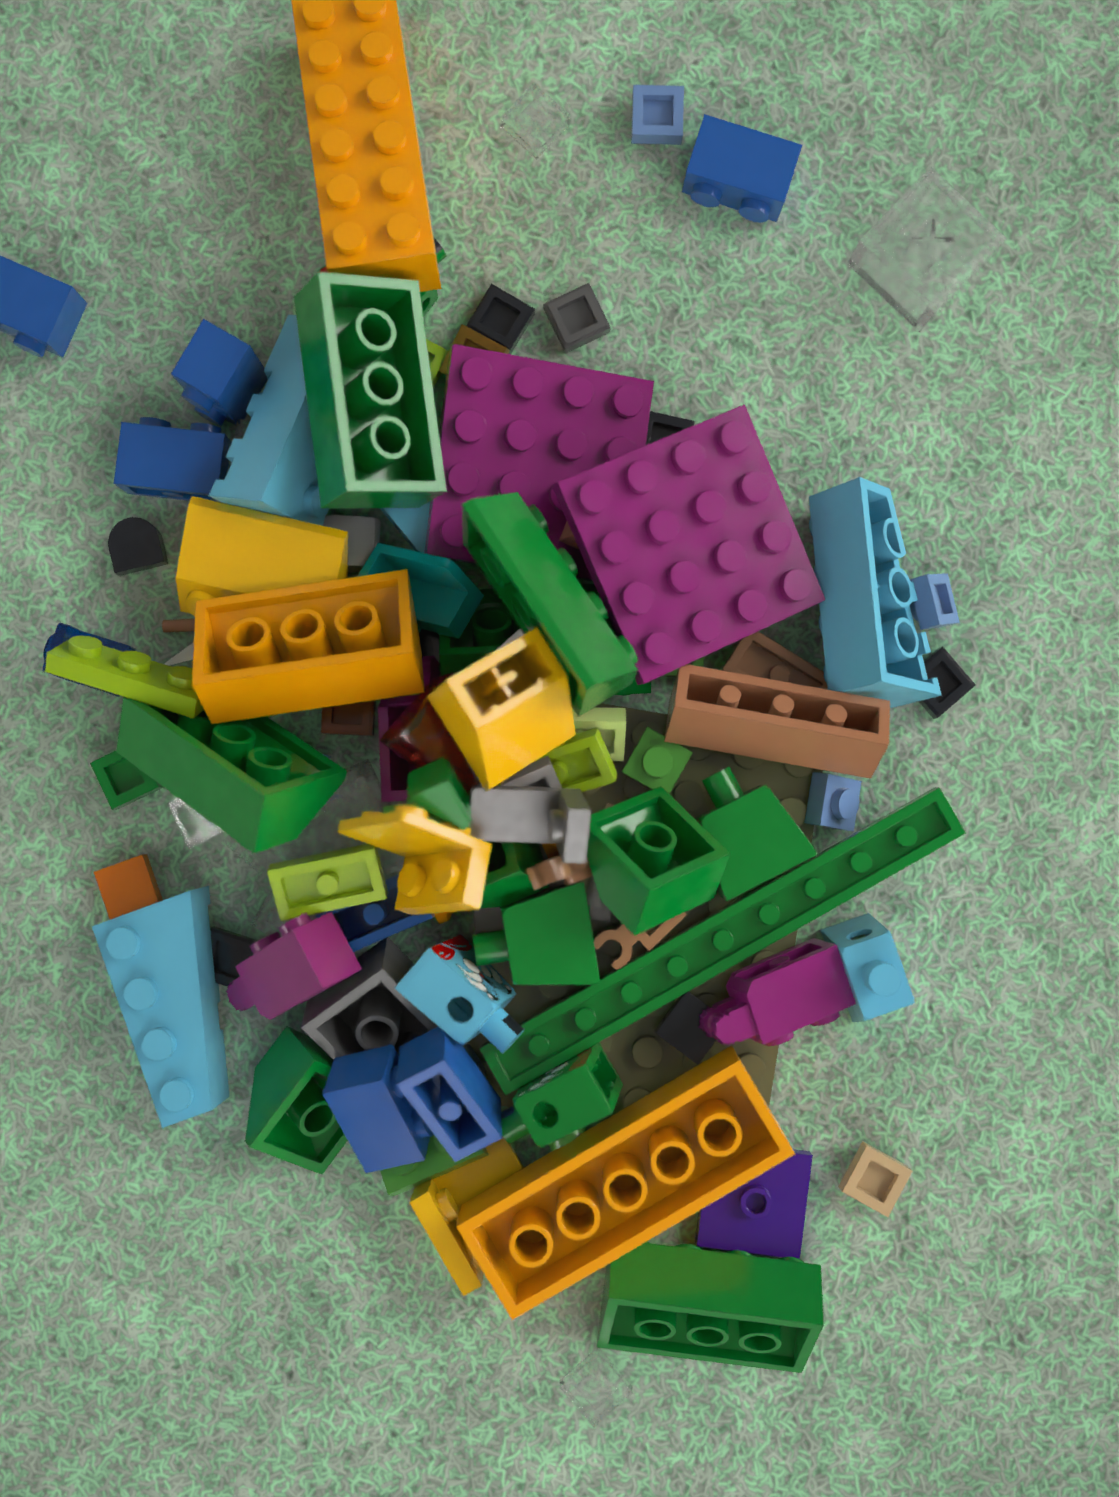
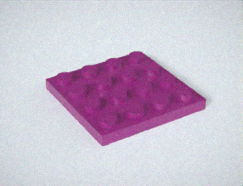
(522, 430)
(689, 543)

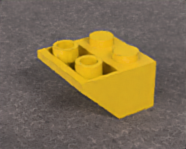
(507, 708)

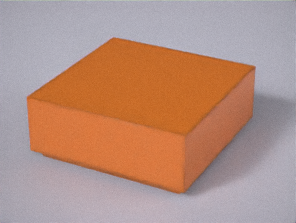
(128, 886)

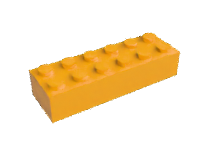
(364, 141)
(622, 1182)

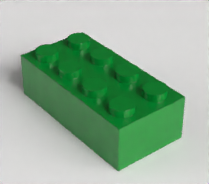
(369, 392)

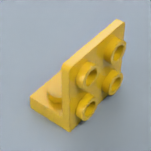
(441, 863)
(439, 1204)

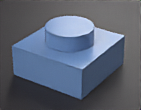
(657, 114)
(935, 602)
(833, 801)

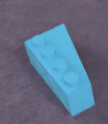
(275, 459)
(867, 596)
(170, 1001)

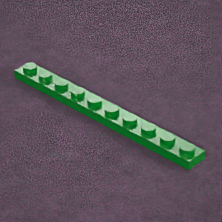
(725, 938)

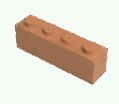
(777, 721)

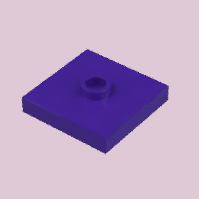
(763, 1213)

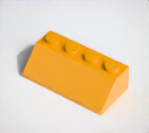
(307, 647)

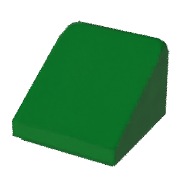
(440, 792)

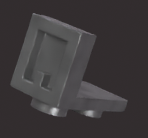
(532, 817)

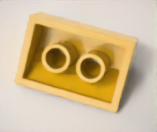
(249, 551)

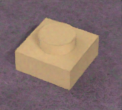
(875, 1179)

